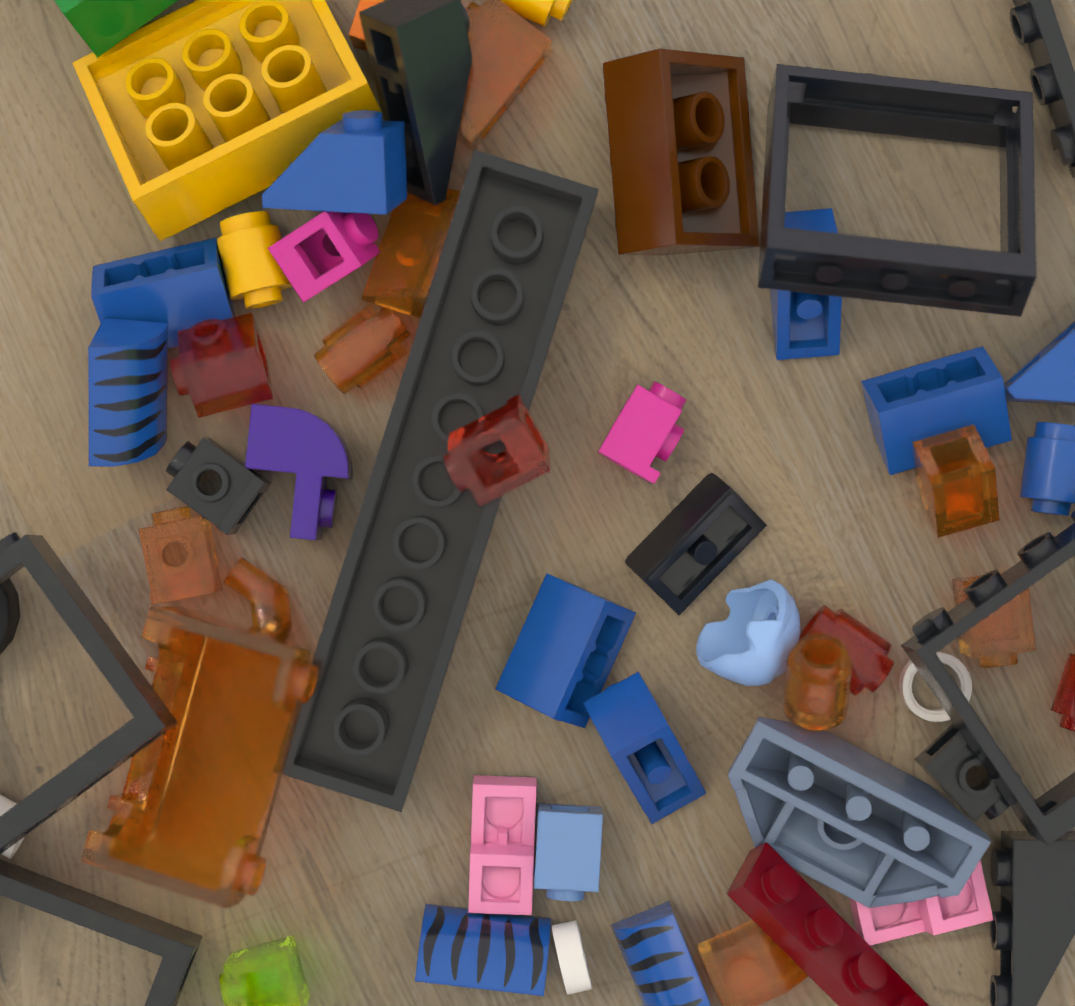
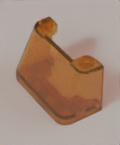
(209, 784)

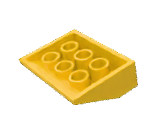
(219, 101)

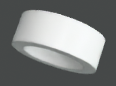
(905, 687)
(571, 957)

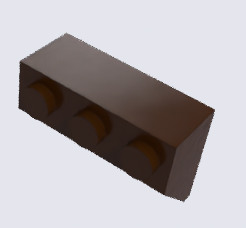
(680, 153)

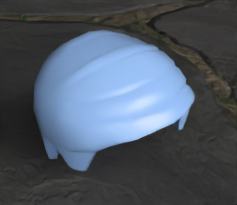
(755, 637)

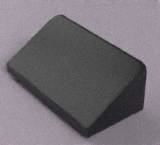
(695, 542)

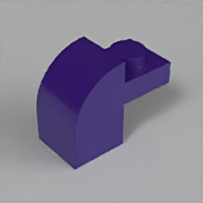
(304, 445)

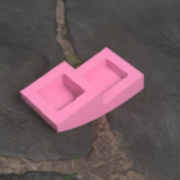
(502, 845)
(927, 915)

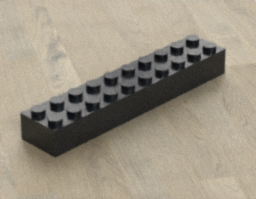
(416, 531)

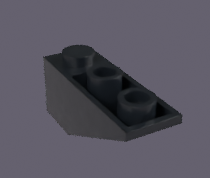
(1033, 916)

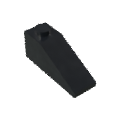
(421, 79)

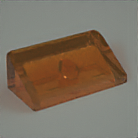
(410, 254)

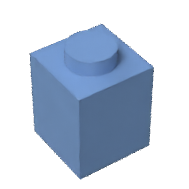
(568, 850)

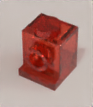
(497, 474)

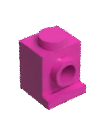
(326, 250)
(645, 430)

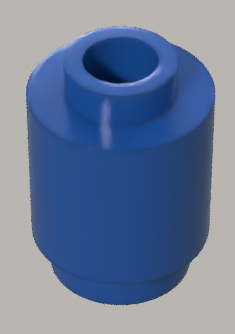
(1050, 469)

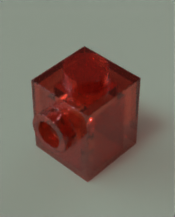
(222, 365)

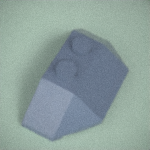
(851, 817)

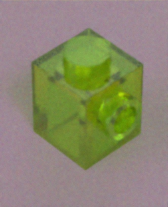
(265, 976)

